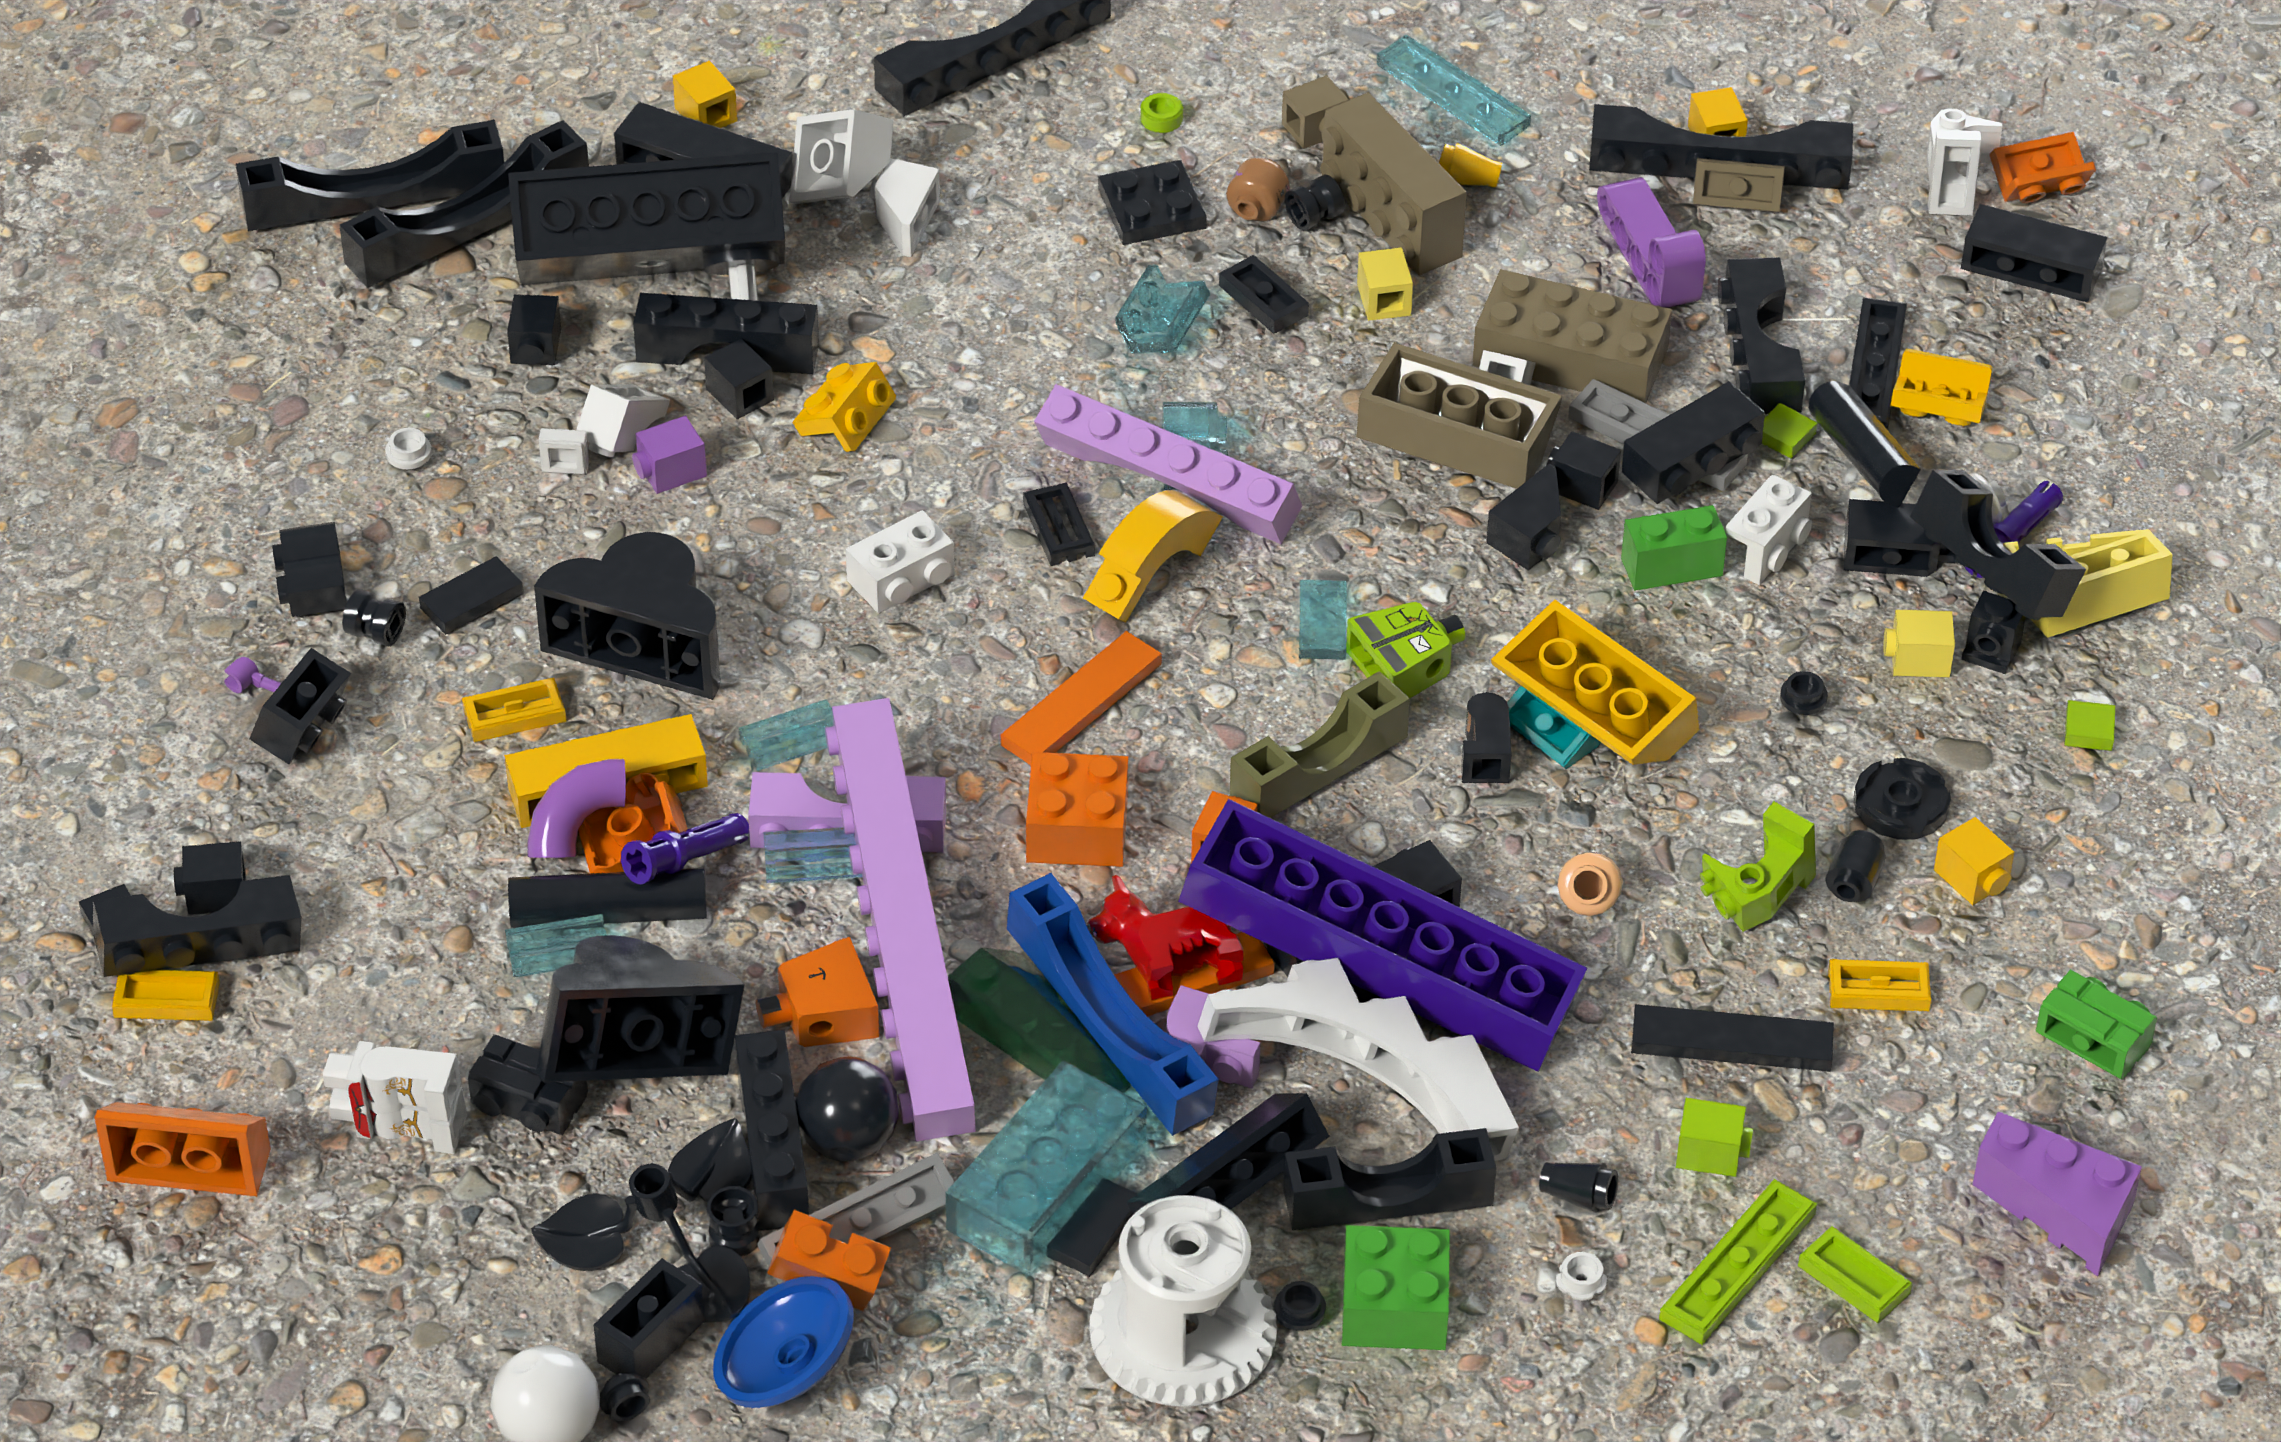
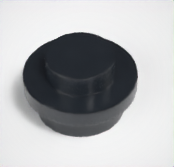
(1804, 693)
(1300, 1306)
(625, 1396)

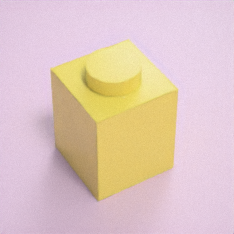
(1384, 284)
(1920, 643)

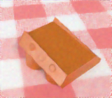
(647, 810)

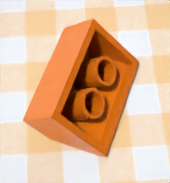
(183, 1148)

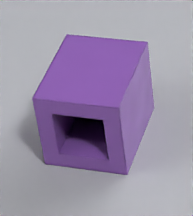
(670, 455)

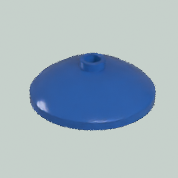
(783, 1342)

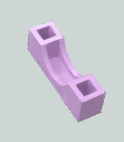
(788, 804)

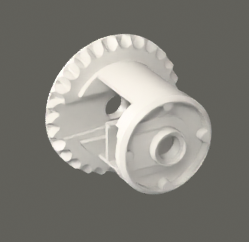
(1179, 1264)

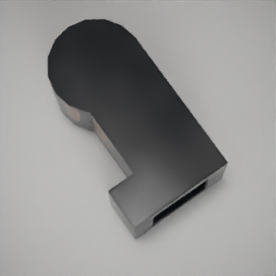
(1488, 742)

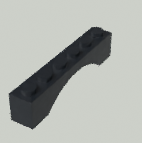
(930, 70)
(1637, 143)
(289, 193)
(394, 240)

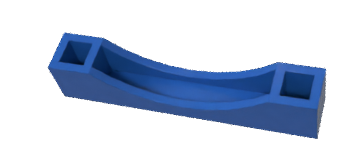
(1157, 1065)

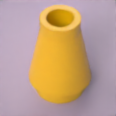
(1469, 166)

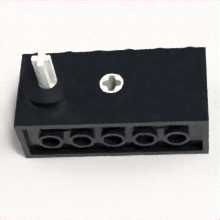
(650, 220)

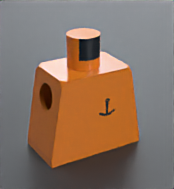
(823, 997)

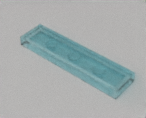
(1453, 90)

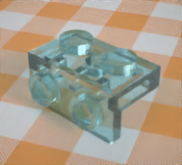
(1159, 312)

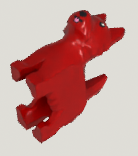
(1166, 941)

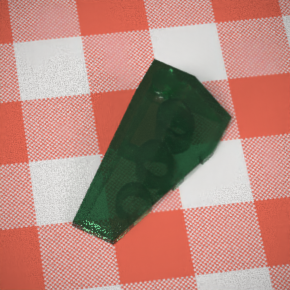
(1025, 1017)

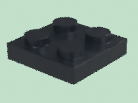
(1152, 202)

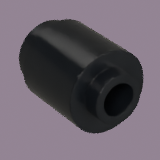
(1856, 866)

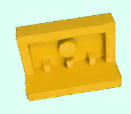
(1941, 387)
(847, 404)

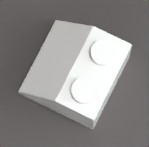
(838, 154)

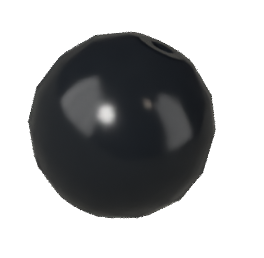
(847, 1109)

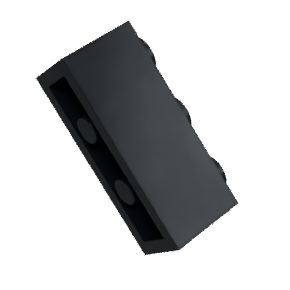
(2033, 253)
(1693, 442)

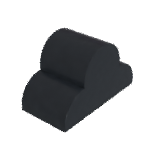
(633, 614)
(637, 1015)

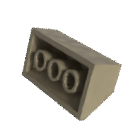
(1457, 416)

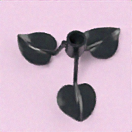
(588, 1228)

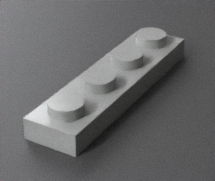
(1624, 416)
(882, 1206)

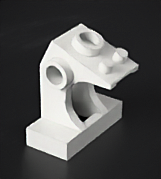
(1954, 142)

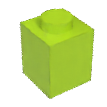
(1713, 1137)

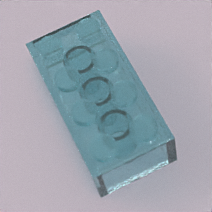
(1045, 1166)

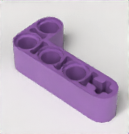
(1664, 262)

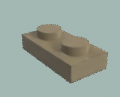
(1738, 185)

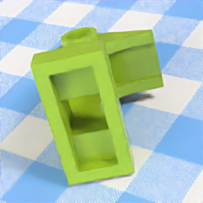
(1786, 864)

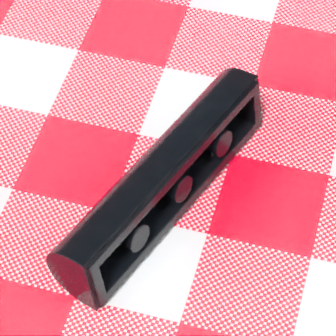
(1864, 441)
(612, 894)

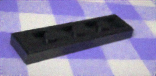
(1877, 354)
(1732, 1037)

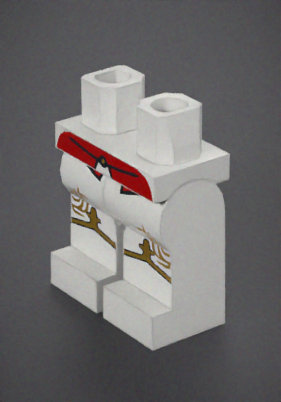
(398, 1093)

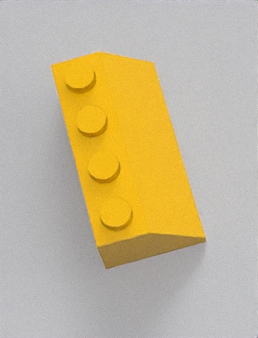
(1600, 686)

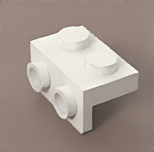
(1771, 526)

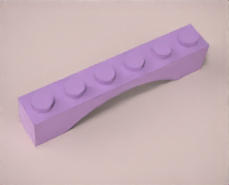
(1227, 485)

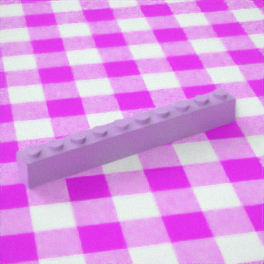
(902, 920)

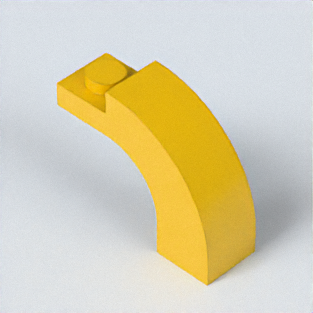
(1142, 543)

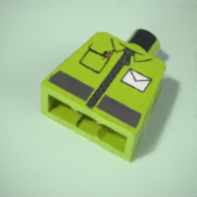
(1404, 645)

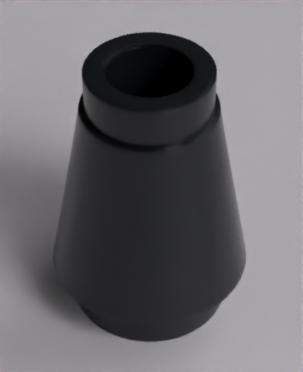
(1582, 1184)

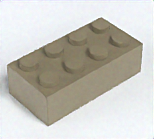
(1394, 183)
(1574, 334)

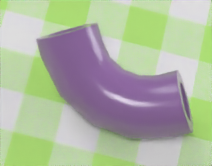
(568, 804)

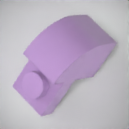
(1229, 1059)

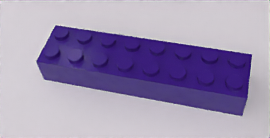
(1383, 933)

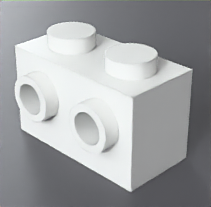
(900, 561)

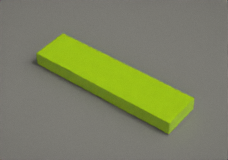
(1737, 1261)

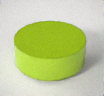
(1161, 112)

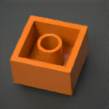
(1077, 809)

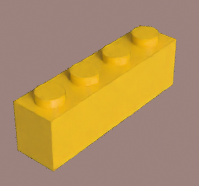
(663, 748)

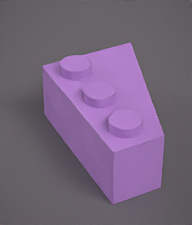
(2058, 1185)

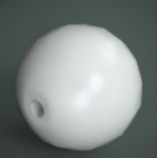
(545, 1396)

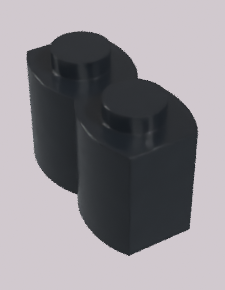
(311, 569)

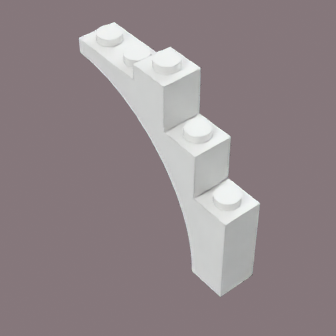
(1381, 1036)

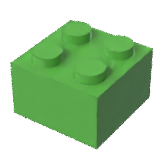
(1396, 1287)

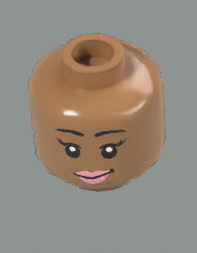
(1257, 189)

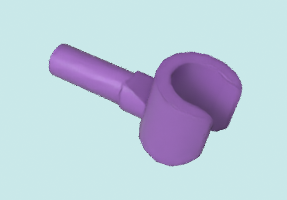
(245, 672)

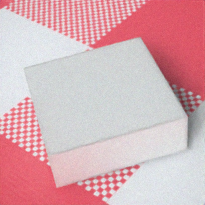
(563, 451)

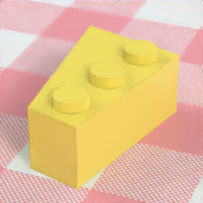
(2120, 576)

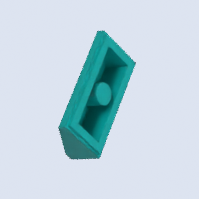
(1549, 729)

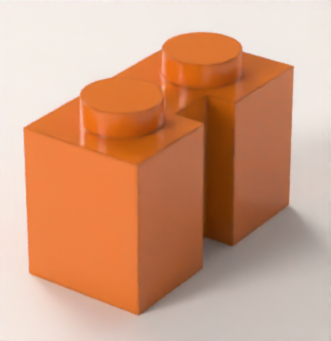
(809, 1251)

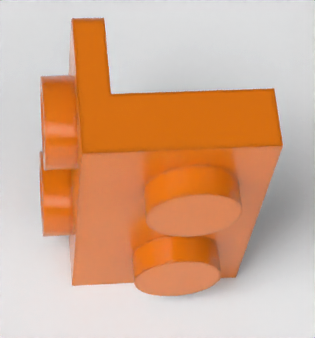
(2041, 167)

